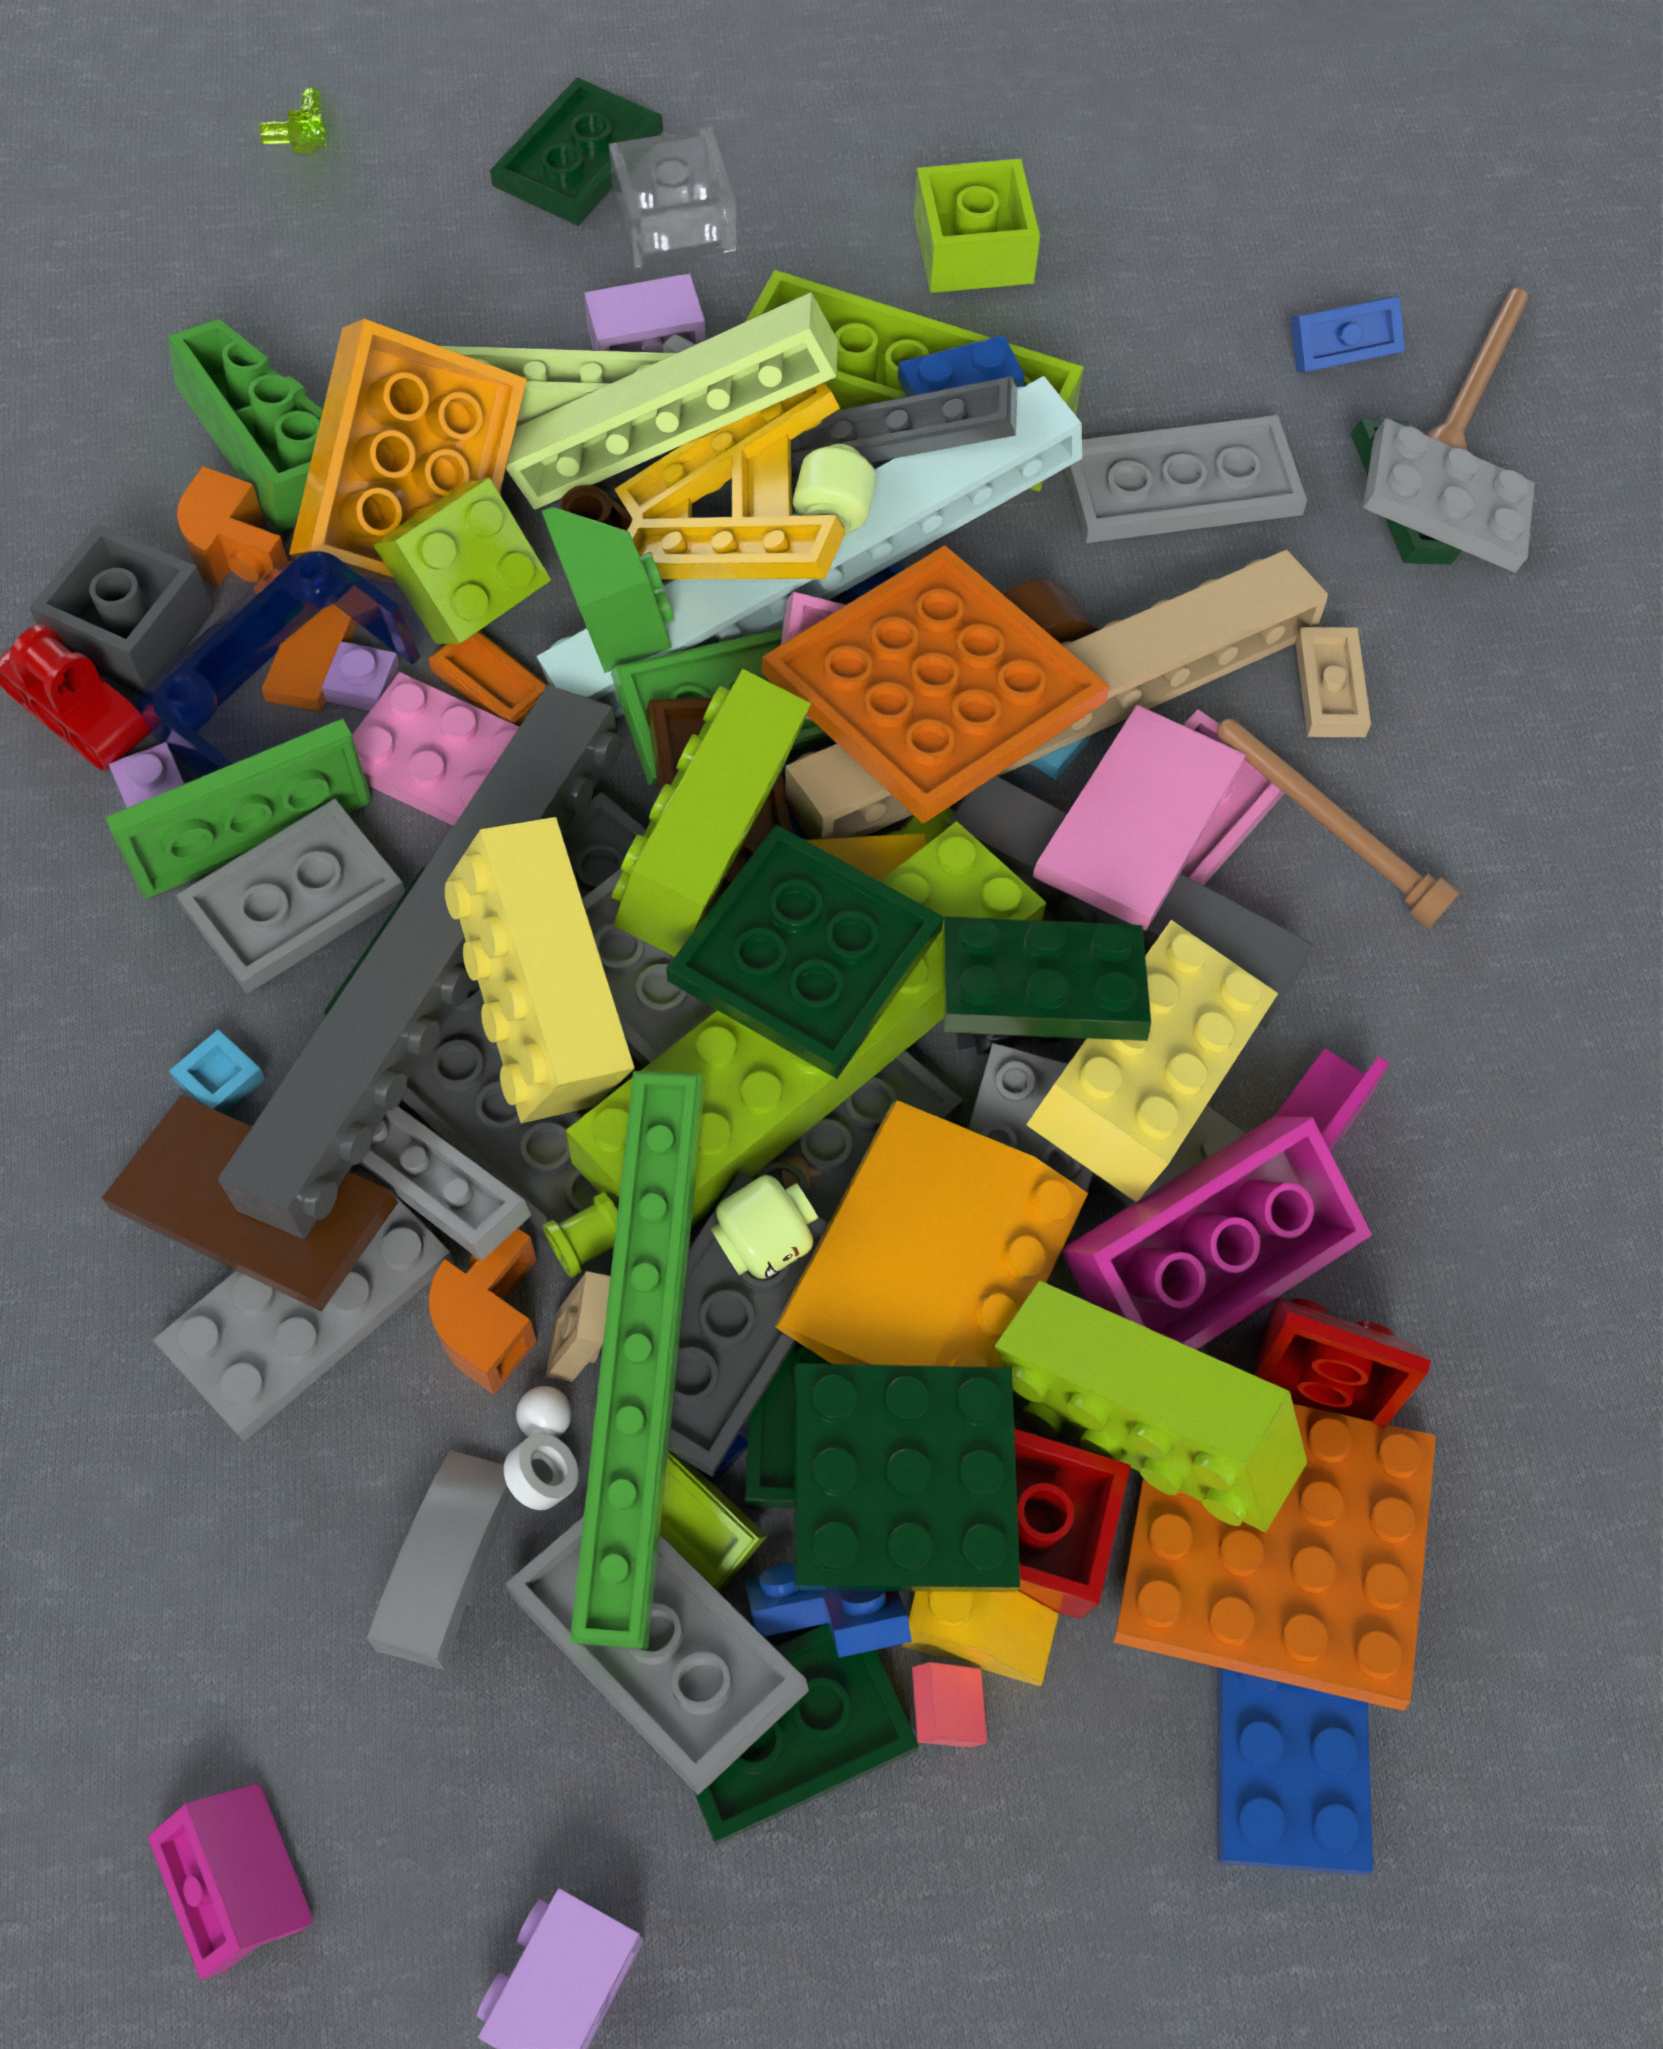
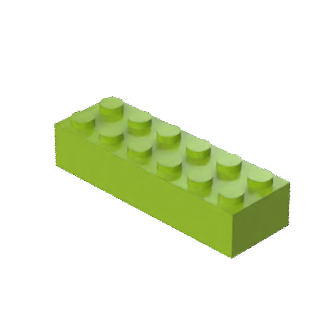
(880, 336)

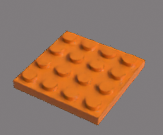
(935, 682)
(1316, 1597)

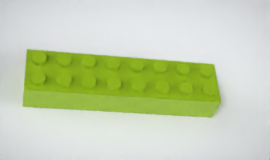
(768, 1097)

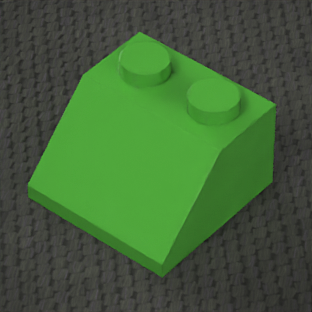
(613, 588)

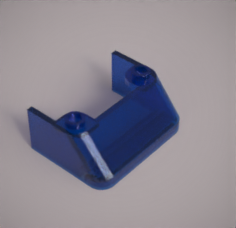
(248, 636)

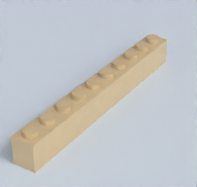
(1140, 658)

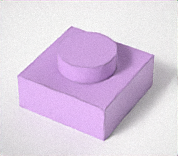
(359, 675)
(146, 774)

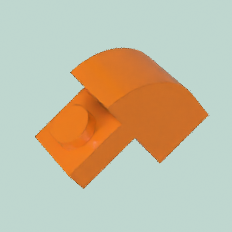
(223, 530)
(471, 1315)

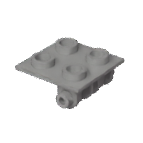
(1008, 1098)

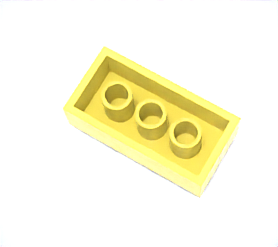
(537, 970)
(1133, 1101)

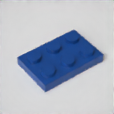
(1292, 1777)

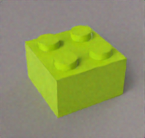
(976, 225)
(462, 561)

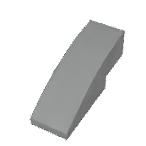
(441, 1561)

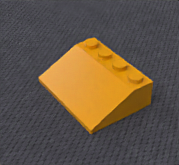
(398, 436)
(930, 1248)

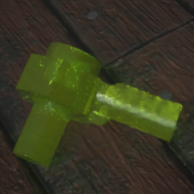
(303, 127)

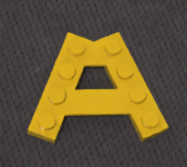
(762, 534)

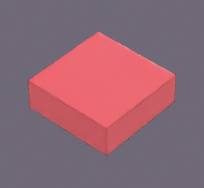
(949, 1705)

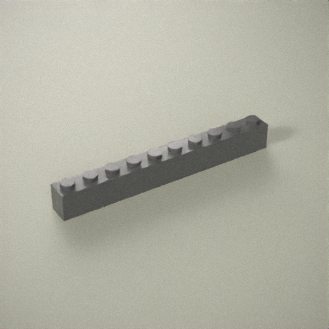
(407, 983)

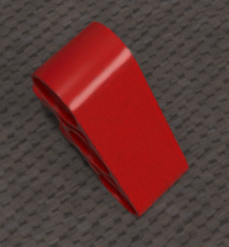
(70, 697)

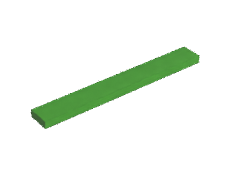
(639, 1363)

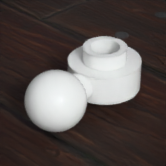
(542, 1467)

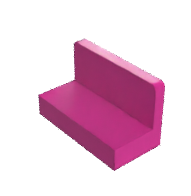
(1333, 1094)
(228, 1877)

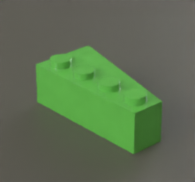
(250, 413)

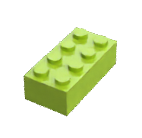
(706, 811)
(1154, 1406)

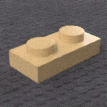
(1332, 682)
(579, 1328)

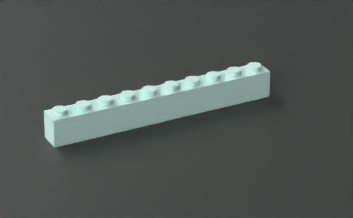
(911, 507)

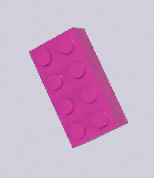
(1223, 1235)

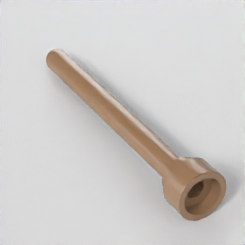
(1480, 373)
(1425, 894)

